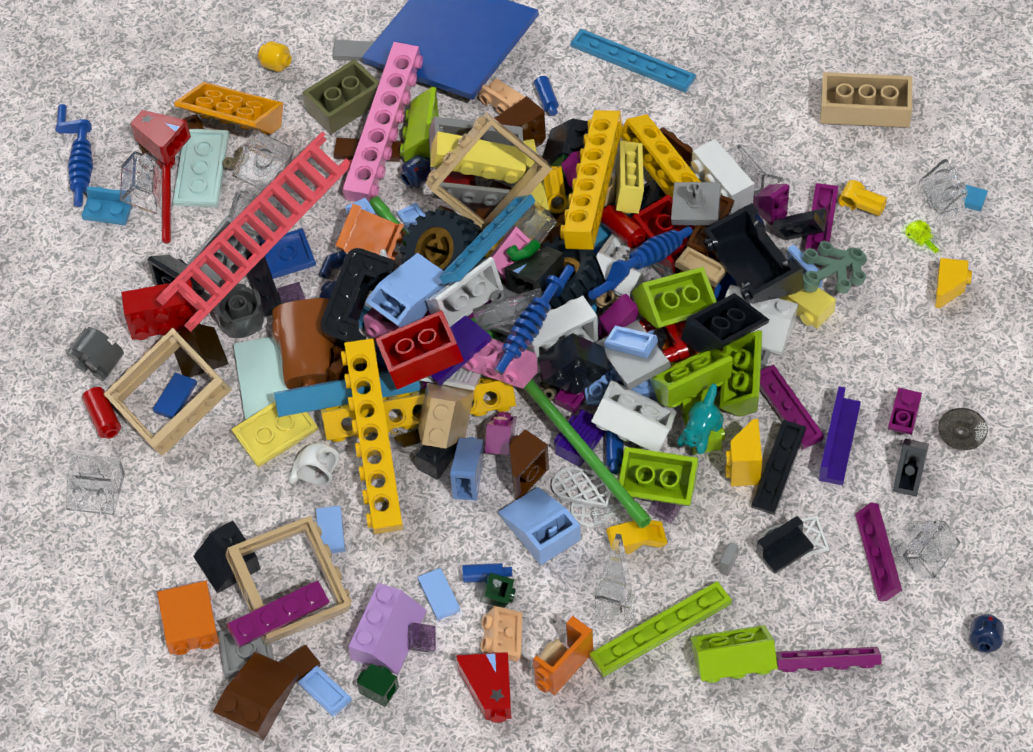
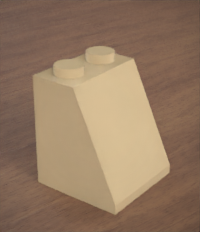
(444, 415)

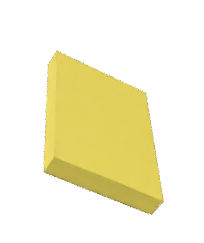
(268, 435)

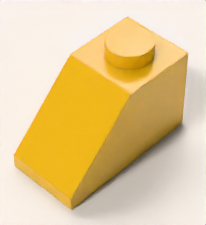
(951, 280)

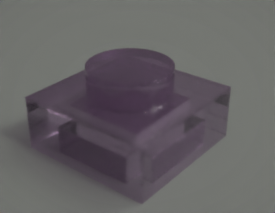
(291, 293)
(665, 511)
(421, 637)

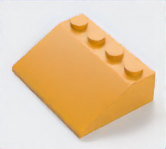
(233, 107)

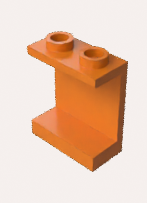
(369, 233)
(188, 618)
(580, 643)

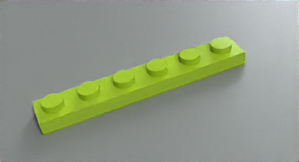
(660, 629)

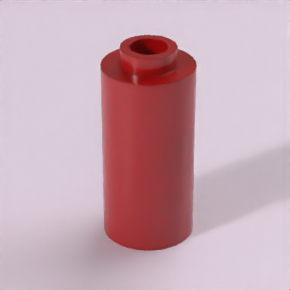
(623, 226)
(101, 412)

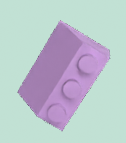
(384, 628)

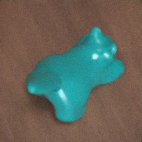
(703, 419)

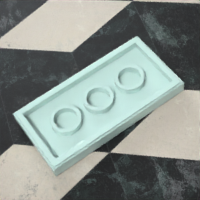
(201, 168)
(259, 373)

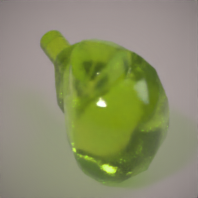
(921, 234)

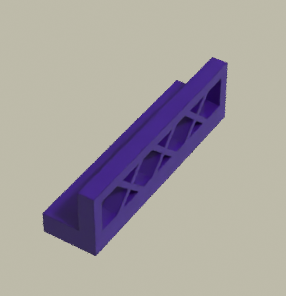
(839, 439)

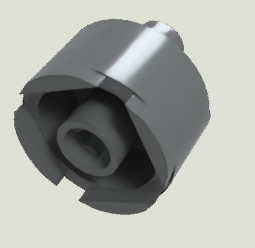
(240, 312)
(95, 353)

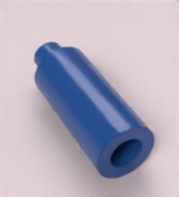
(546, 95)
(614, 452)
(479, 572)

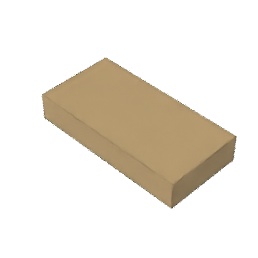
(692, 259)

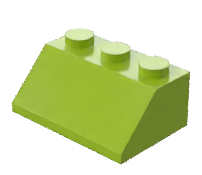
(419, 120)
(674, 297)
(691, 377)
(741, 390)
(659, 476)
(734, 653)

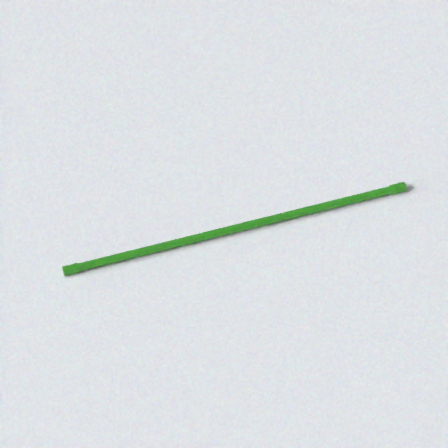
(633, 508)

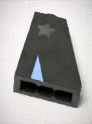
(533, 271)

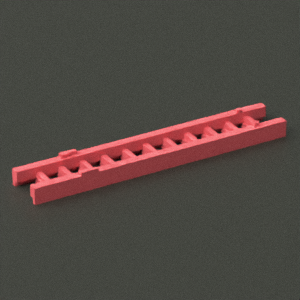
(247, 215)

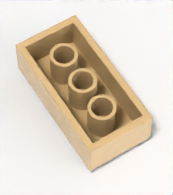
(866, 99)

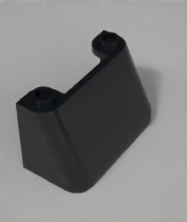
(753, 257)
(358, 276)

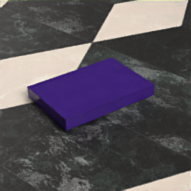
(470, 340)

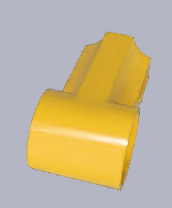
(555, 188)
(856, 196)

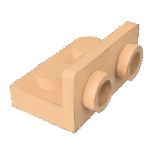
(499, 96)
(502, 632)

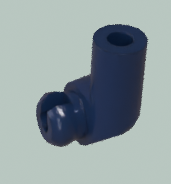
(332, 262)

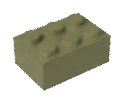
(341, 96)

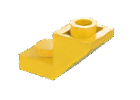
(635, 537)

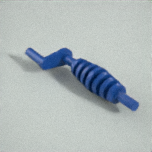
(80, 159)
(648, 253)
(530, 321)

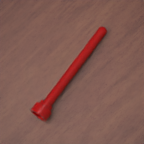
(166, 199)

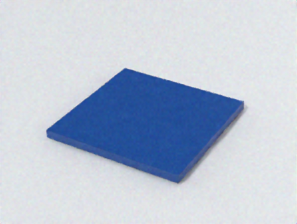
(457, 38)

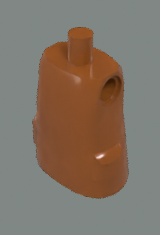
(302, 344)

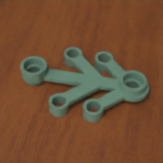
(851, 258)

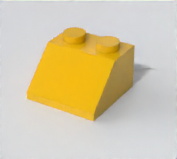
(745, 456)

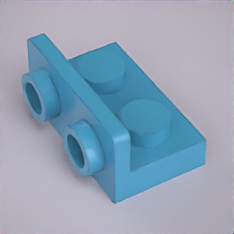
(105, 206)

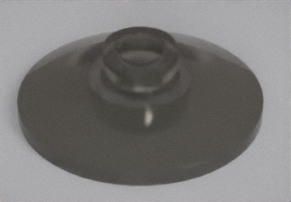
(962, 420)

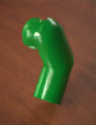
(526, 252)

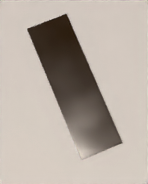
(408, 439)

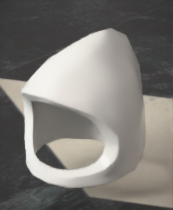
(309, 459)

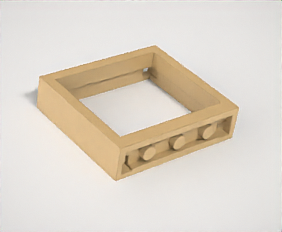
(523, 187)
(189, 415)
(322, 554)

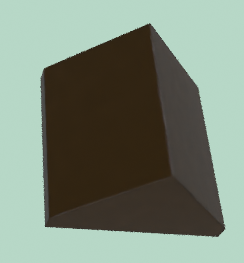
(206, 344)

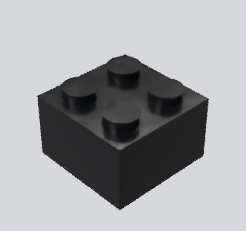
(574, 364)

